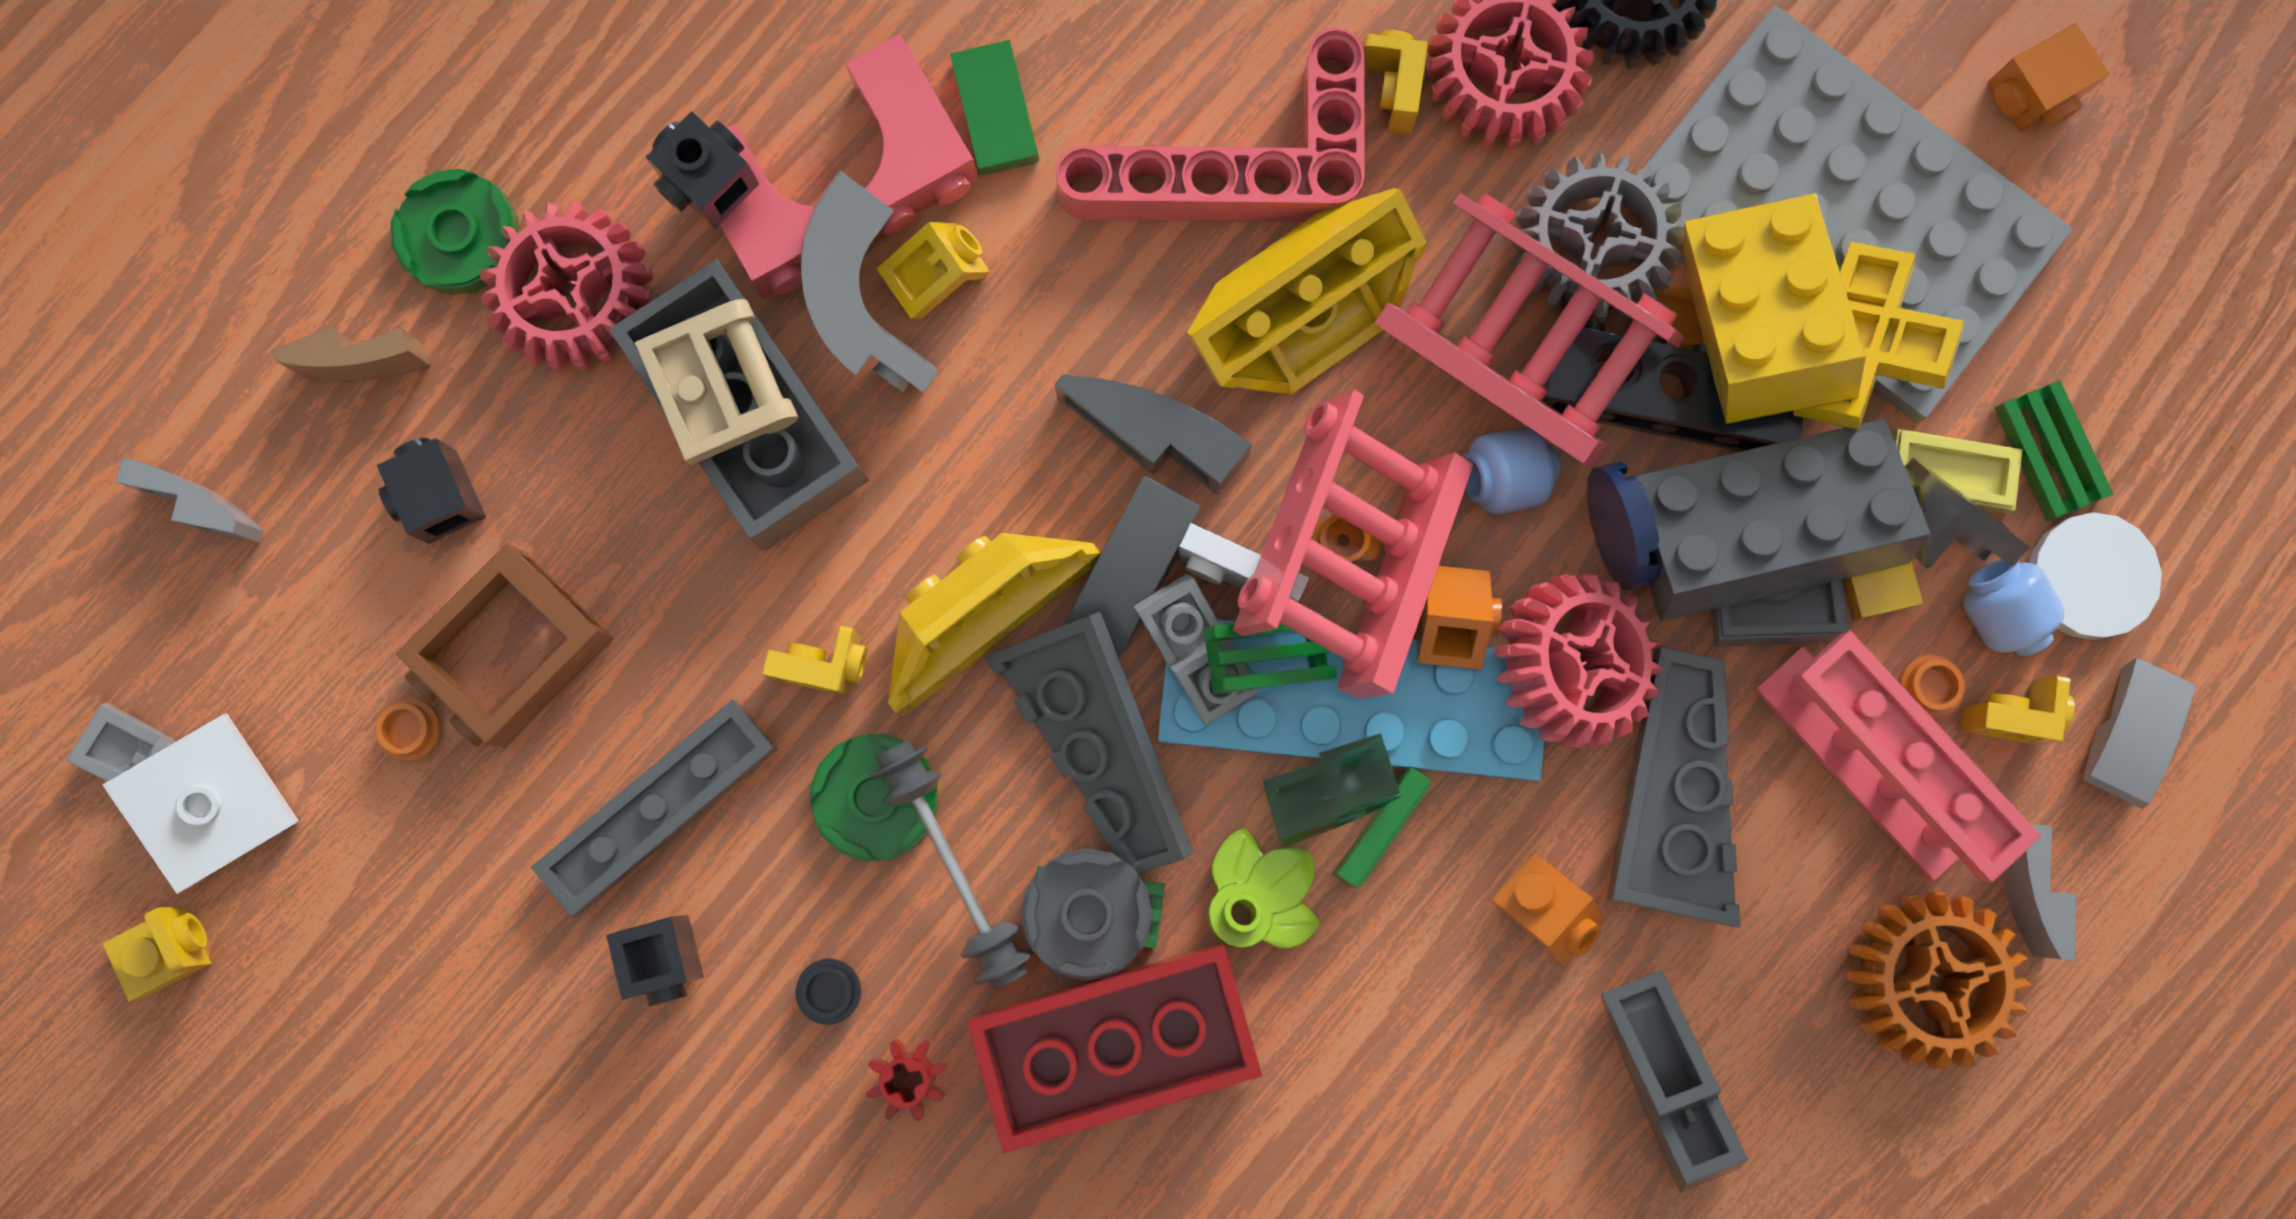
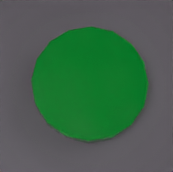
(447, 228)
(851, 807)

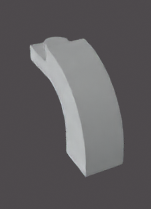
(831, 260)

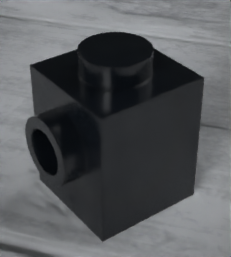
(428, 490)
(655, 959)

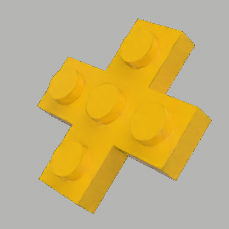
(1894, 339)

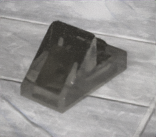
(1957, 517)

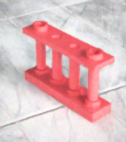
(1524, 391)
(1411, 546)
(1896, 760)

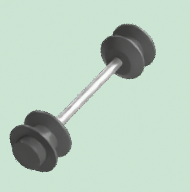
(991, 944)

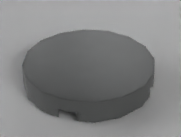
(1087, 914)

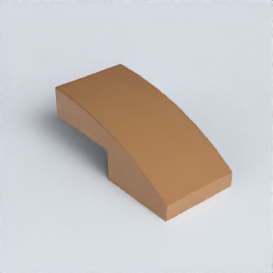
(337, 358)

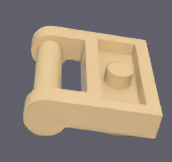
(696, 391)

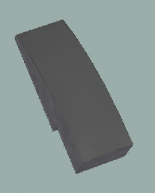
(1155, 428)
(1135, 559)
(1673, 1081)

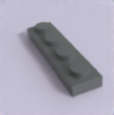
(653, 808)

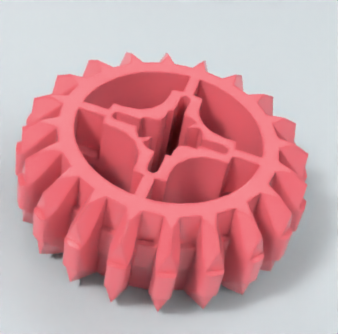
(1557, 70)
(520, 305)
(1558, 672)

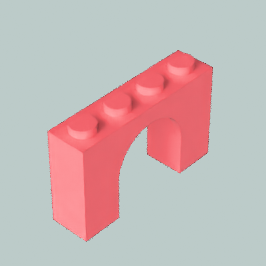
(919, 166)

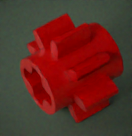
(901, 1096)

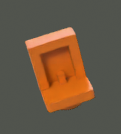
(1551, 909)

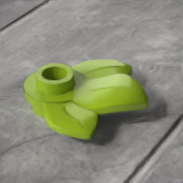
(1270, 890)

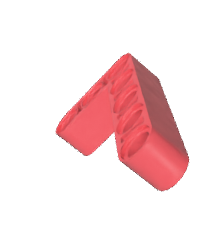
(1237, 167)

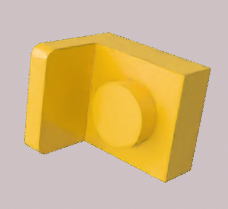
(1403, 64)
(932, 266)
(807, 665)
(2021, 719)
(158, 951)

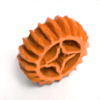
(1958, 1029)

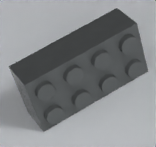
(779, 476)
(1781, 519)

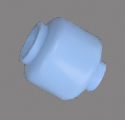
(1511, 470)
(2013, 607)

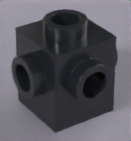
(701, 168)

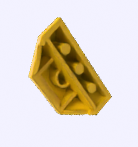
(1309, 295)
(978, 607)

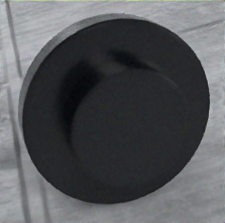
(828, 991)

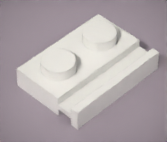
(1222, 560)

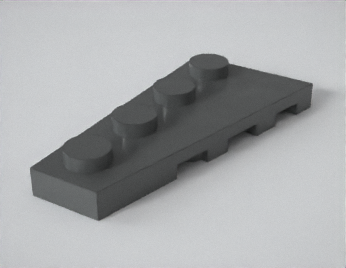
(1086, 711)
(1676, 812)

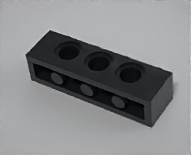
(1644, 405)

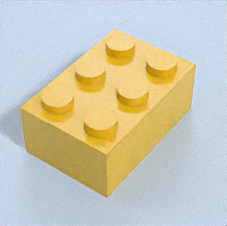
(1772, 309)

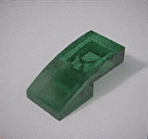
(1333, 792)

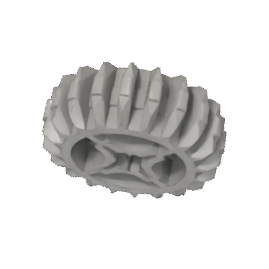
(1624, 242)

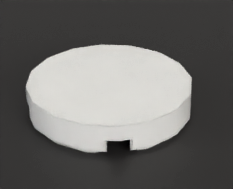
(2100, 573)

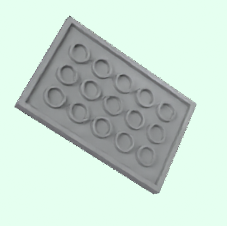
(1808, 121)

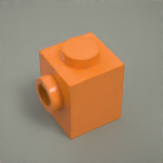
(2048, 79)
(1458, 619)

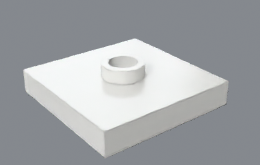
(200, 803)

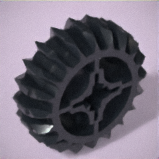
(1651, 32)

